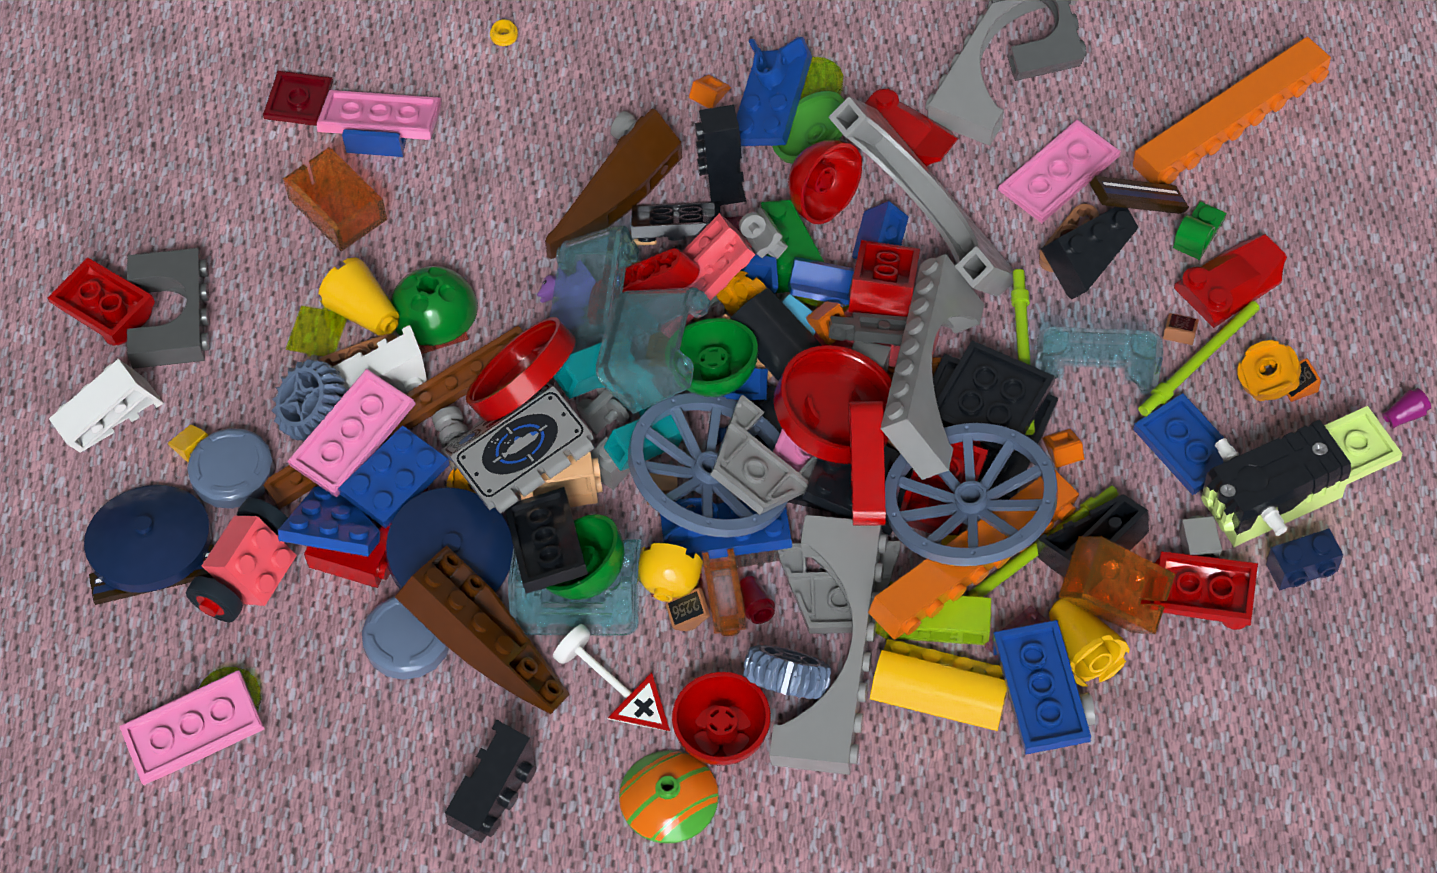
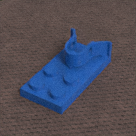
(773, 93)
(773, 537)
(1041, 687)

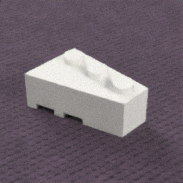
(393, 361)
(102, 405)

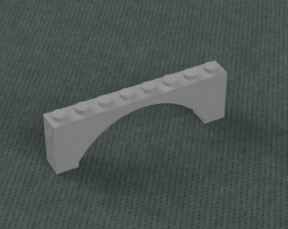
(962, 98)
(974, 254)
(911, 410)
(826, 732)

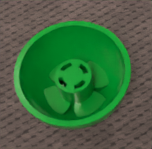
(435, 304)
(721, 354)
(603, 556)

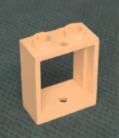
(580, 481)

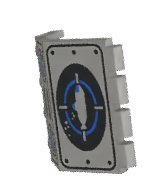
(519, 448)

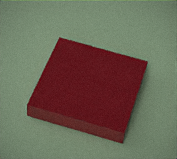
(297, 98)

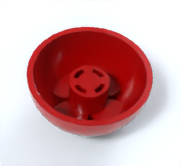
(824, 179)
(721, 703)

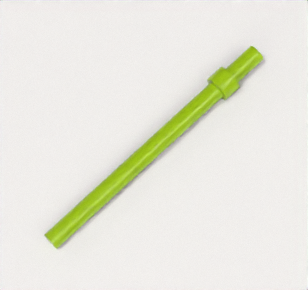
(1020, 301)
(1164, 391)
(1032, 552)

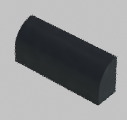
(776, 329)

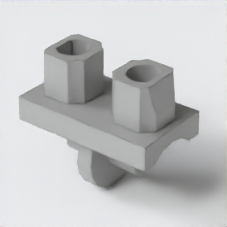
(762, 234)
(602, 410)

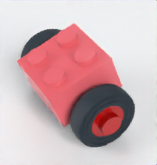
(244, 562)

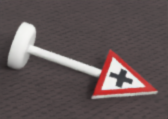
(640, 707)

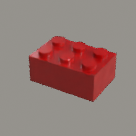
(884, 279)

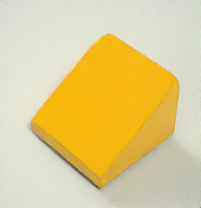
(187, 440)

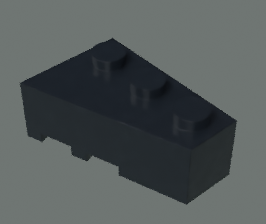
(720, 154)
(1088, 250)
(1117, 520)
(493, 784)

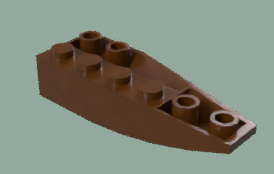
(622, 181)
(480, 629)

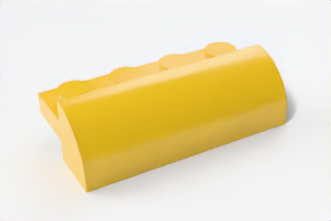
(940, 684)

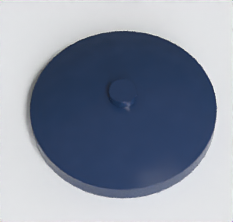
(450, 519)
(147, 538)

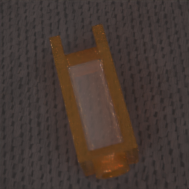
(724, 595)

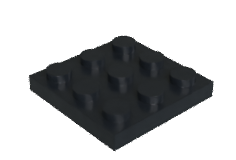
(671, 220)
(993, 391)
(831, 486)

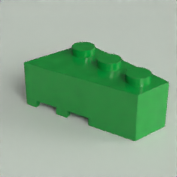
(795, 236)

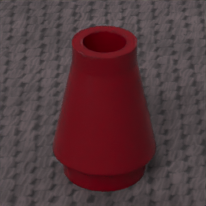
(756, 602)

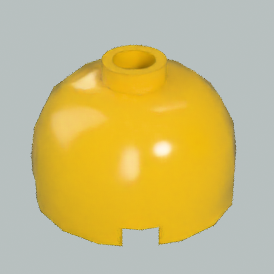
(668, 571)

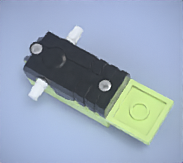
(1294, 474)

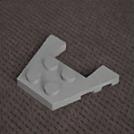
(753, 469)
(819, 596)

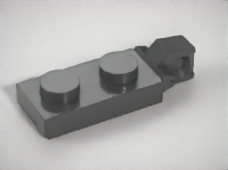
(868, 328)

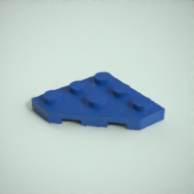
(330, 524)

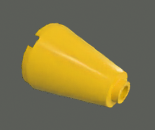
(358, 297)
(1089, 643)

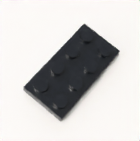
(545, 540)

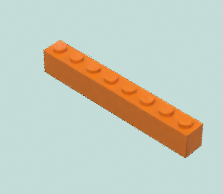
(1232, 112)
(932, 584)

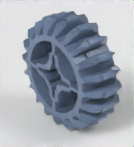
(307, 397)
(787, 671)

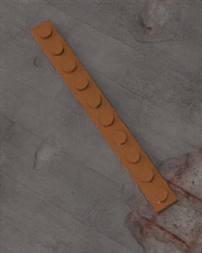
(428, 398)

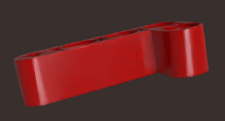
(661, 271)
(867, 463)

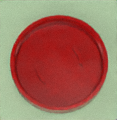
(520, 369)
(816, 397)

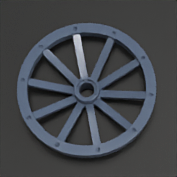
(696, 468)
(974, 500)

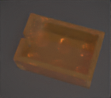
(337, 201)
(1113, 583)

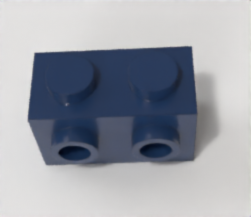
(1304, 559)

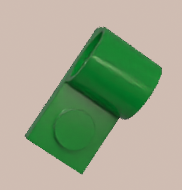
(1198, 230)

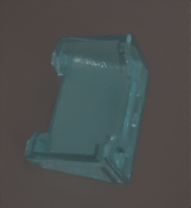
(589, 279)
(642, 345)
(1134, 350)
(607, 614)

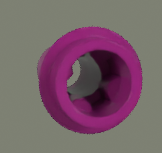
(1408, 408)

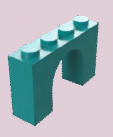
(580, 376)

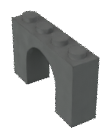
(1055, 52)
(184, 337)

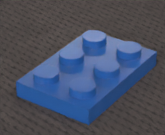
(1182, 441)
(393, 476)

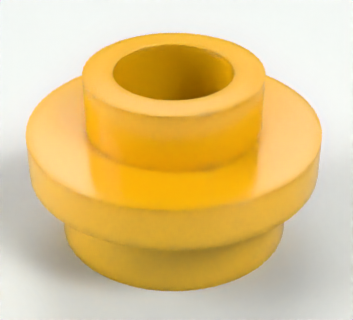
(503, 26)

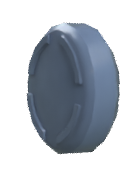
(230, 467)
(400, 643)

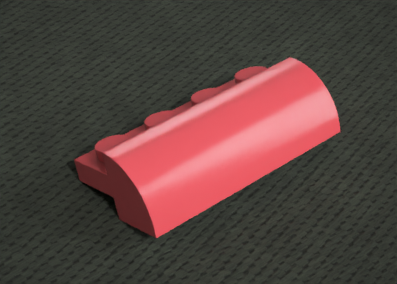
(719, 254)

